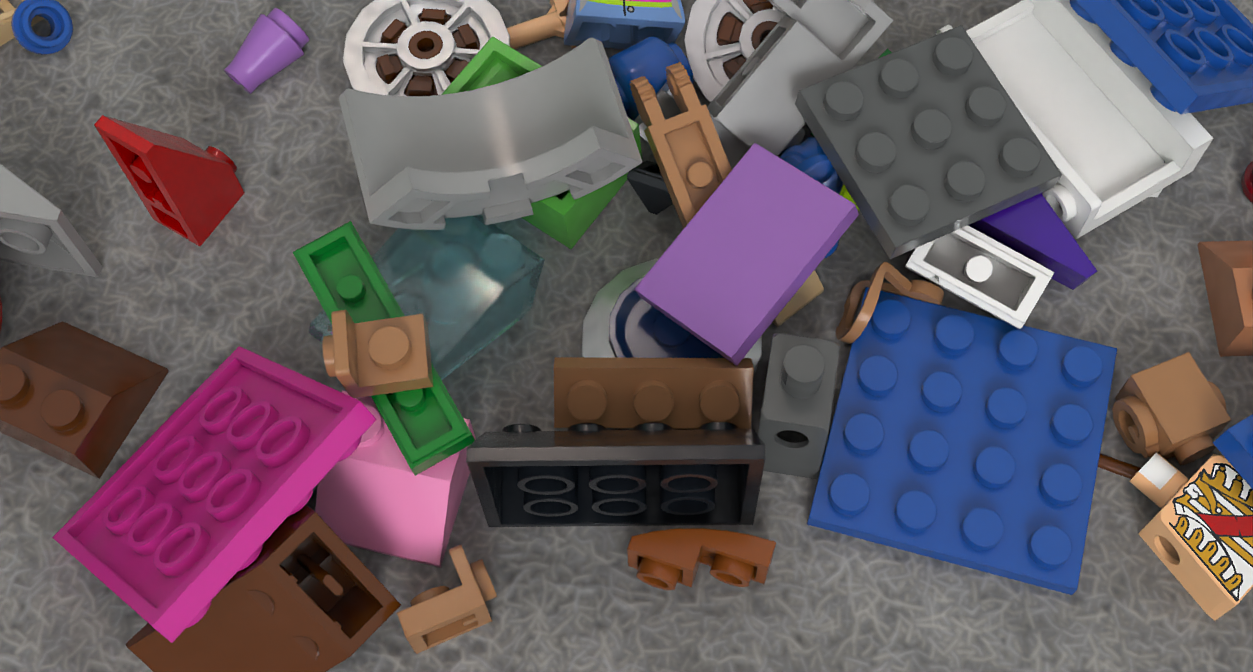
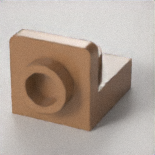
(378, 354)
(447, 613)

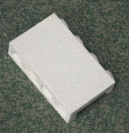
(1087, 111)

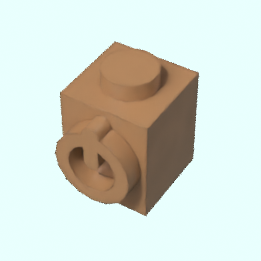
(1170, 411)

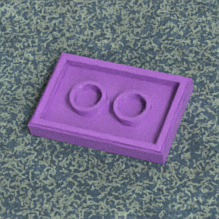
(746, 252)

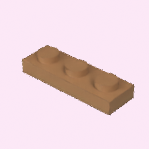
(652, 390)

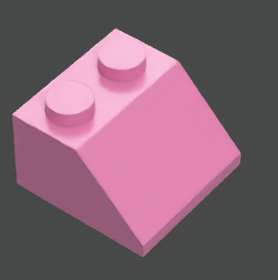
(385, 508)

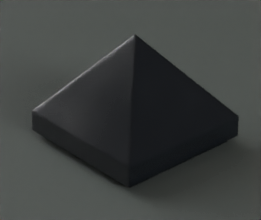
(650, 186)

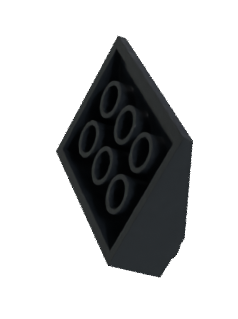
(617, 475)

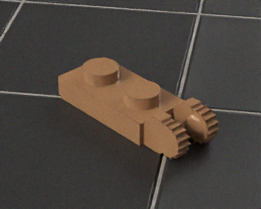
(683, 145)

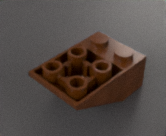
(288, 611)

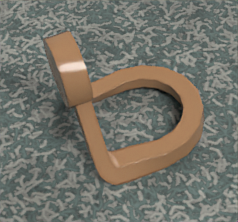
(898, 285)

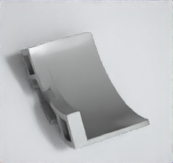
(491, 145)

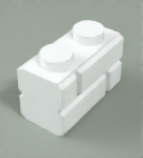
(983, 273)

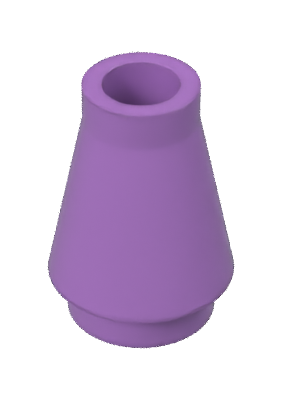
(268, 49)

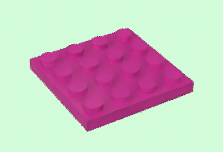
(212, 487)

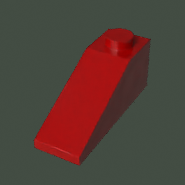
(175, 179)

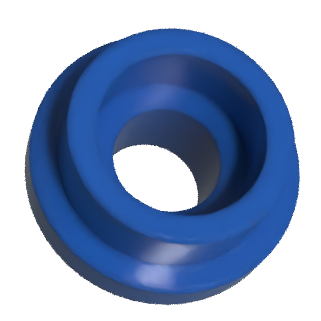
(59, 22)

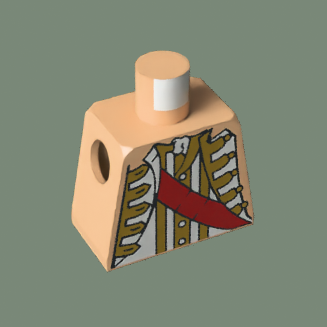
(1202, 529)

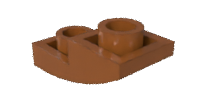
(675, 556)

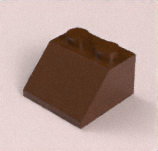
(73, 394)

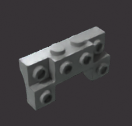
(803, 49)

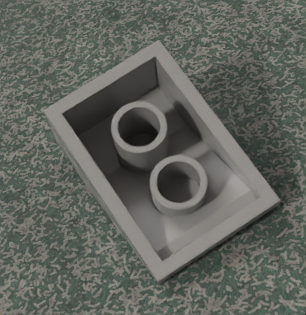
(39, 232)

